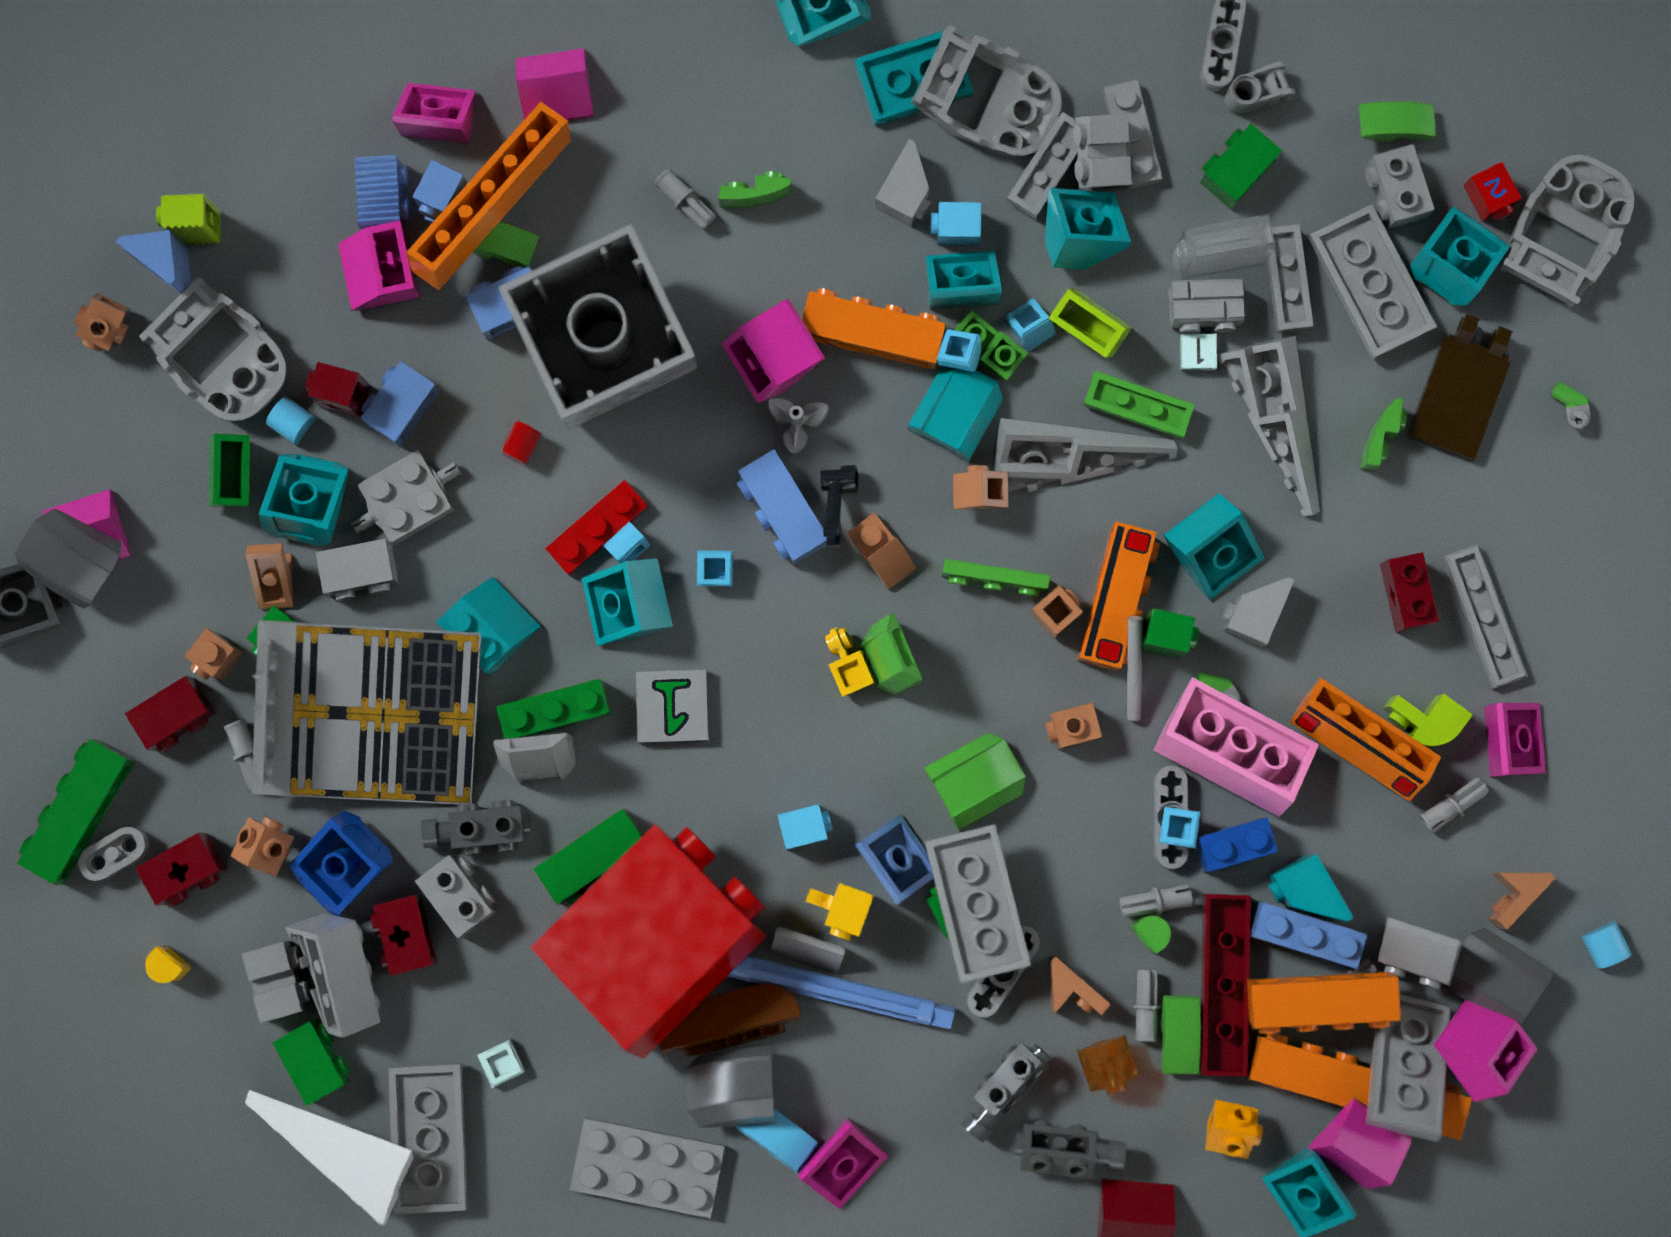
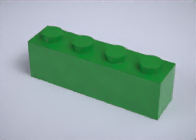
(75, 812)

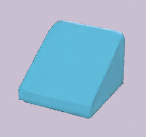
(1030, 324)

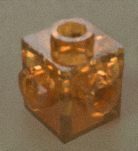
(1108, 1065)

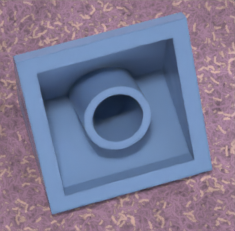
(162, 255)
(897, 859)

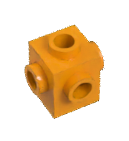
(1233, 1129)

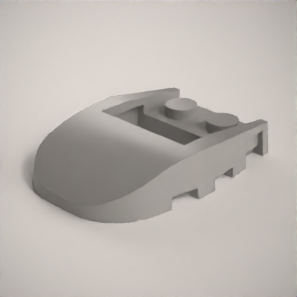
(1019, 109)
(1584, 199)
(243, 380)

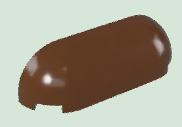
(733, 1020)

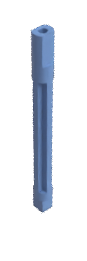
(845, 992)

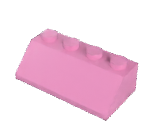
(1236, 747)

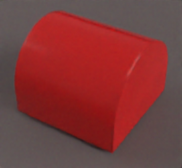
(521, 442)

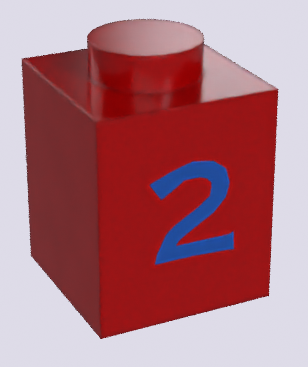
(1493, 193)

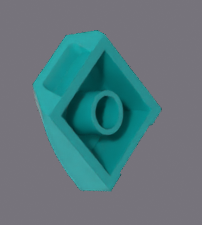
(819, 19)
(1458, 257)
(957, 410)
(303, 499)

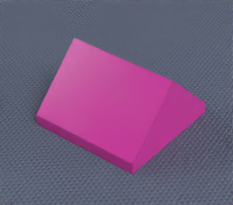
(557, 81)
(435, 112)
(100, 513)
(1514, 739)
(1361, 1150)
(842, 1164)

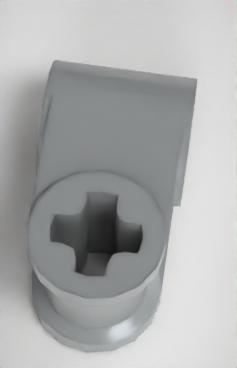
(1265, 87)

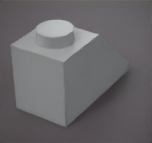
(905, 189)
(1257, 612)

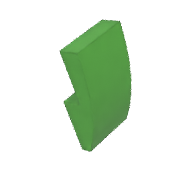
(1397, 119)
(767, 190)
(509, 245)
(998, 351)
(1386, 426)
(1181, 1034)

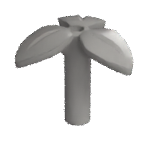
(785, 412)

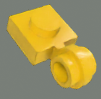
(852, 670)

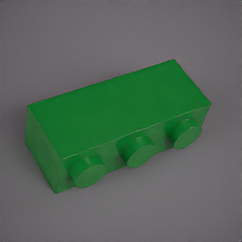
(554, 710)
(587, 858)

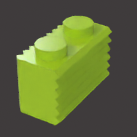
(190, 218)

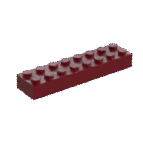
(1225, 985)

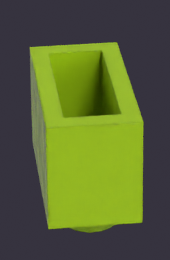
(1090, 322)

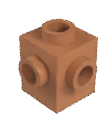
(107, 312)
(262, 845)

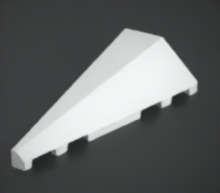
(355, 1161)

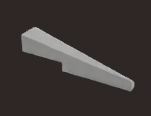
(1273, 390)
(1052, 453)

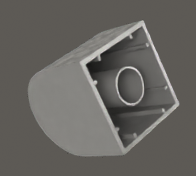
(599, 327)

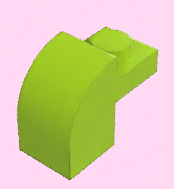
(1435, 726)

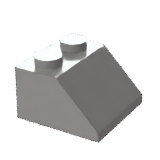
(1420, 953)

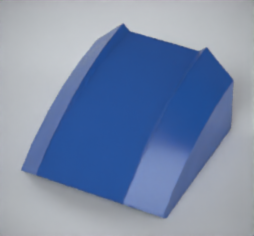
(341, 862)

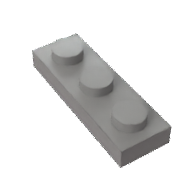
(1127, 99)
(1045, 168)
(1289, 281)

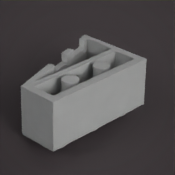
(339, 972)

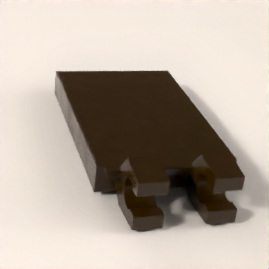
(1461, 391)

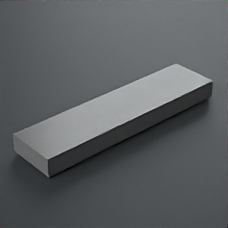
(1485, 616)

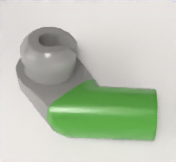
(1575, 403)
(1219, 683)

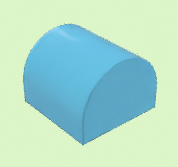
(960, 350)
(290, 420)
(627, 544)
(715, 568)
(1179, 827)
(1606, 945)

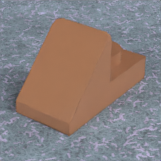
(881, 550)
(271, 575)
(1524, 890)
(1065, 982)

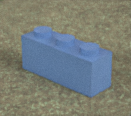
(781, 507)
(1307, 935)

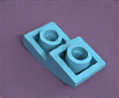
(782, 1141)

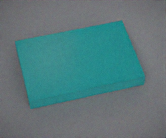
(894, 75)

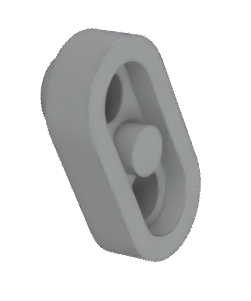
(114, 852)

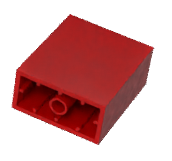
(652, 938)

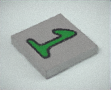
(672, 706)

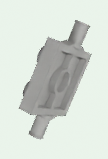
(405, 497)

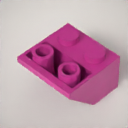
(378, 266)
(773, 351)
(1484, 1050)

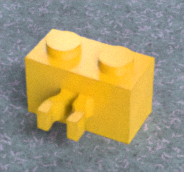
(846, 909)

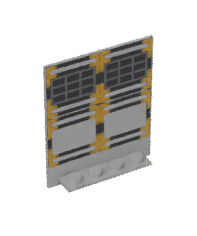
(365, 712)

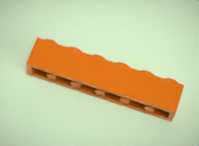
(489, 196)
(1333, 1079)

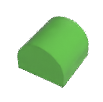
(1152, 932)

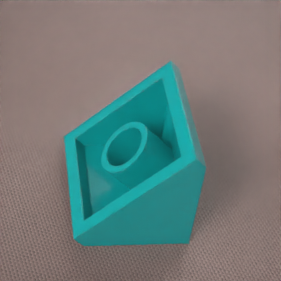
(963, 279)
(1308, 1194)

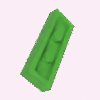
(1138, 405)
(995, 578)

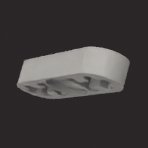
(1228, 66)
(1162, 790)
(997, 999)

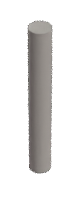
(1134, 668)

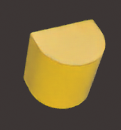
(165, 965)

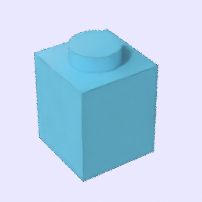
(957, 223)
(804, 826)

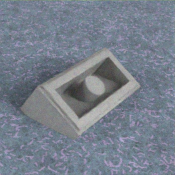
(808, 950)

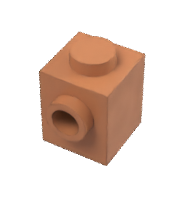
(980, 489)
(1057, 611)
(213, 655)
(1073, 726)

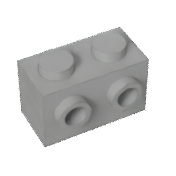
(1399, 187)
(457, 895)

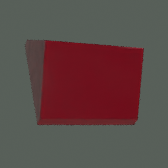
(1136, 1209)

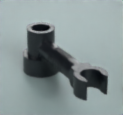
(837, 483)

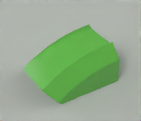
(890, 656)
(977, 779)

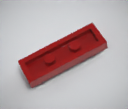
(596, 527)

